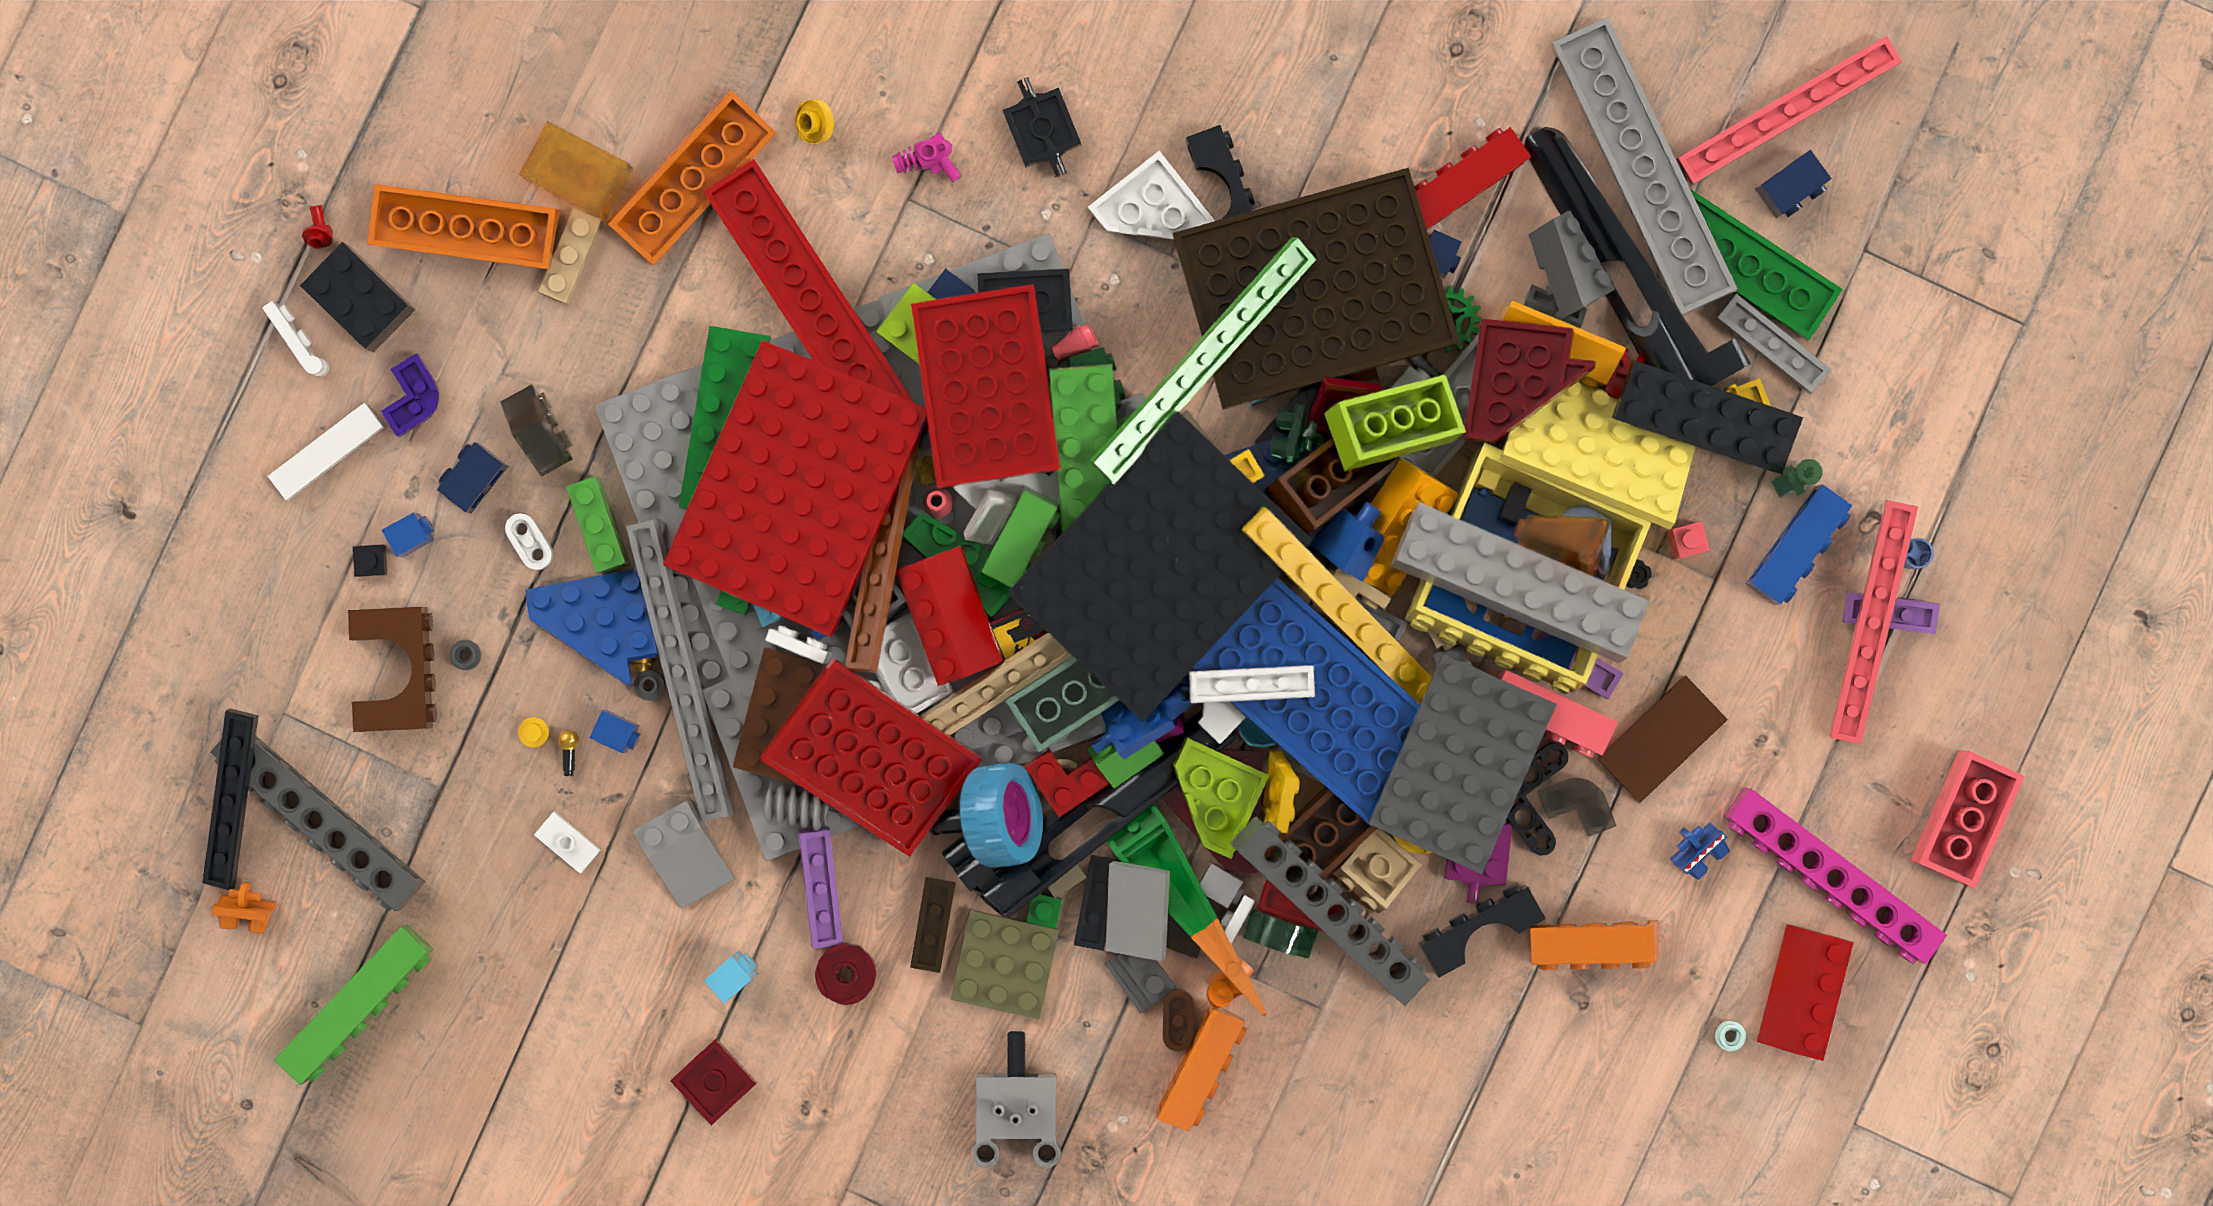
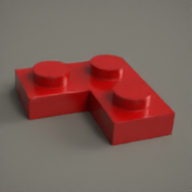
(1062, 788)

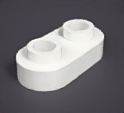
(529, 542)

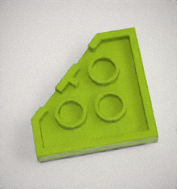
(1218, 793)

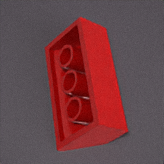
(949, 615)
(1805, 992)

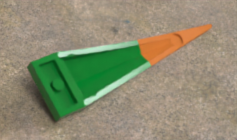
(1152, 844)

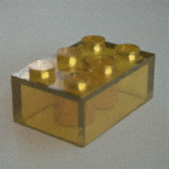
(576, 171)

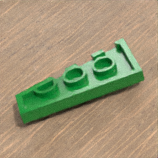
(933, 537)

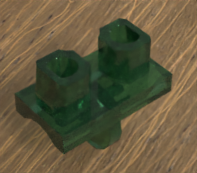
(1290, 447)
(1798, 477)

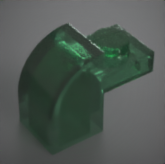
(1280, 934)

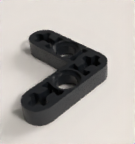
(1526, 788)

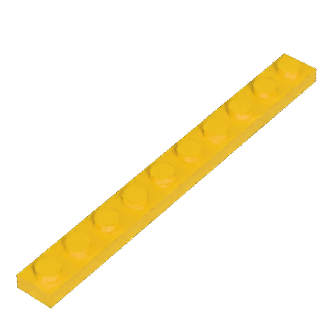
(1337, 603)

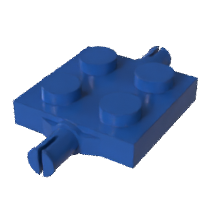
(1132, 734)

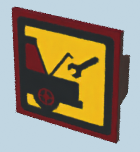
(1015, 632)

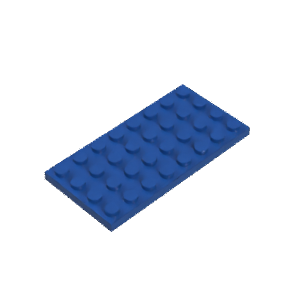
(1358, 712)

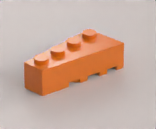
(1595, 945)

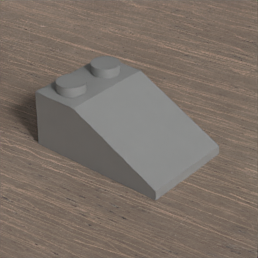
(684, 853)

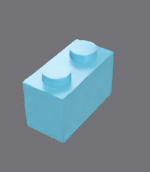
(732, 976)

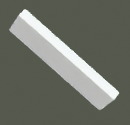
(326, 451)
(1251, 684)

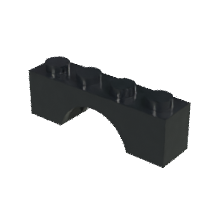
(1212, 153)
(1447, 947)

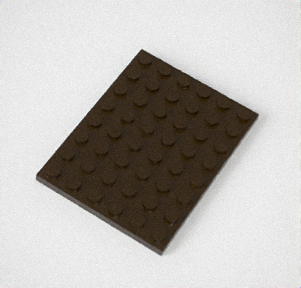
(1356, 308)

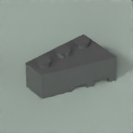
(1570, 265)

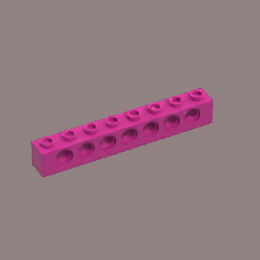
(1925, 935)

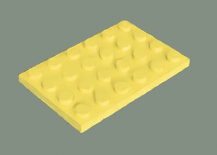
(1600, 457)

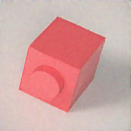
(1687, 540)

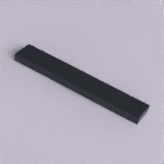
(230, 799)

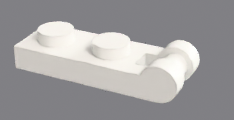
(297, 340)

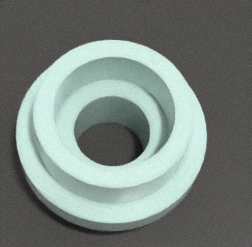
(1737, 1042)

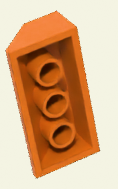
(1200, 1067)

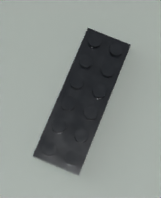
(1707, 417)

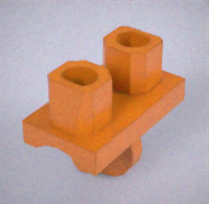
(244, 905)
(1221, 989)

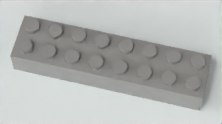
(1520, 583)

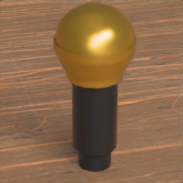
(568, 741)

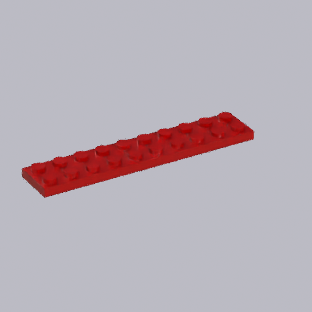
(798, 278)

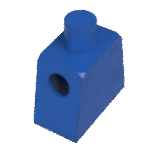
(1351, 541)

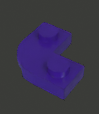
(420, 397)

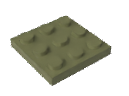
(1004, 964)

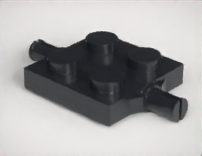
(1042, 127)

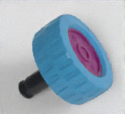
(997, 815)

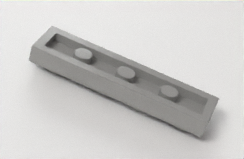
(1773, 344)

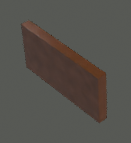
(1662, 739)

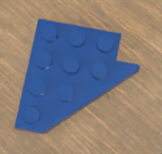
(599, 619)

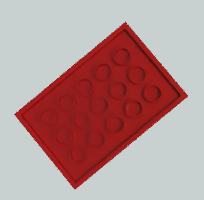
(985, 386)
(870, 757)

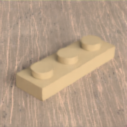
(570, 256)

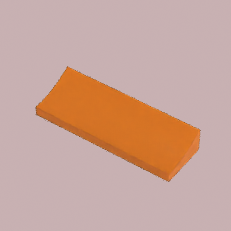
(674, 191)
(462, 226)

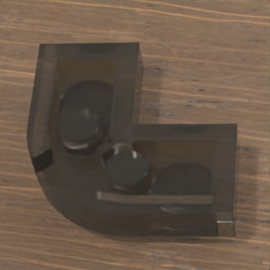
(1582, 796)

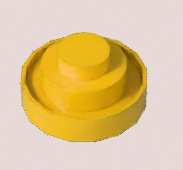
(814, 121)

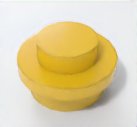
(533, 732)

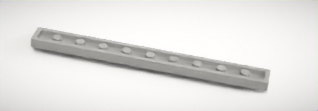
(679, 670)

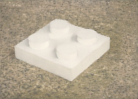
(789, 640)

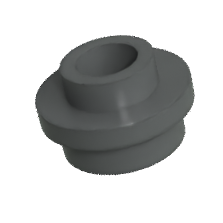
(456, 658)
(659, 685)

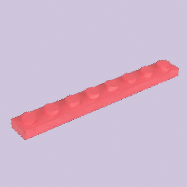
(1789, 110)
(1873, 621)

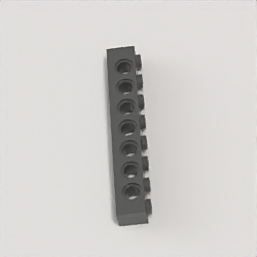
(404, 879)
(1401, 983)

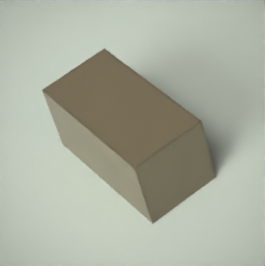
(1067, 881)

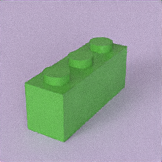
(598, 525)
(1021, 537)

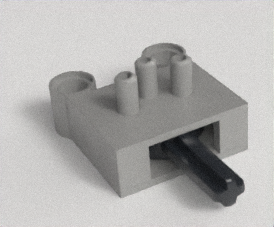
(1016, 1106)

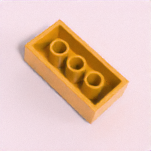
(1396, 500)

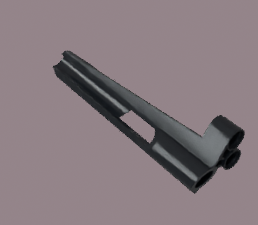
(1668, 338)
(1014, 886)

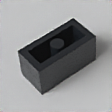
(1514, 504)

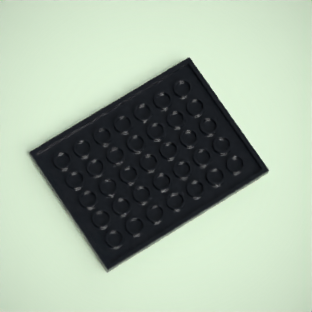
(1154, 567)

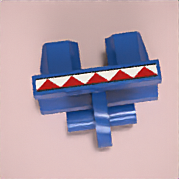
(1697, 847)

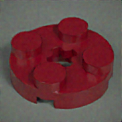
(838, 989)

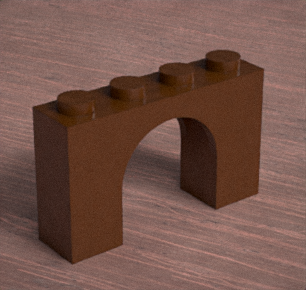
(414, 705)

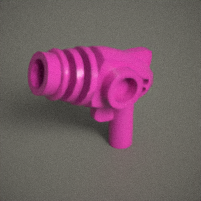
(929, 154)

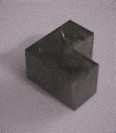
(536, 431)

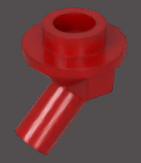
(319, 234)

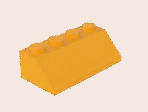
(1584, 347)

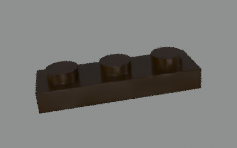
(933, 924)

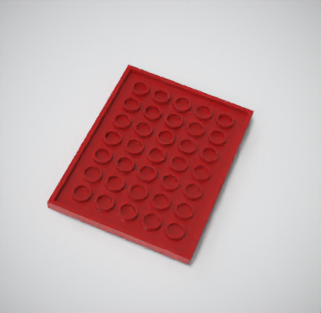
(797, 488)

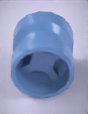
(1921, 552)

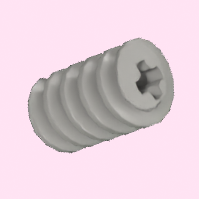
(795, 807)

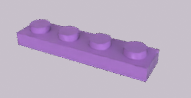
(820, 887)

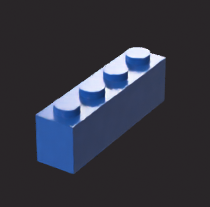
(1799, 545)

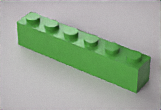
(354, 1004)

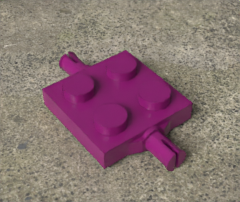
(1494, 872)

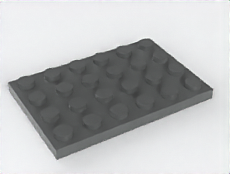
(1462, 763)

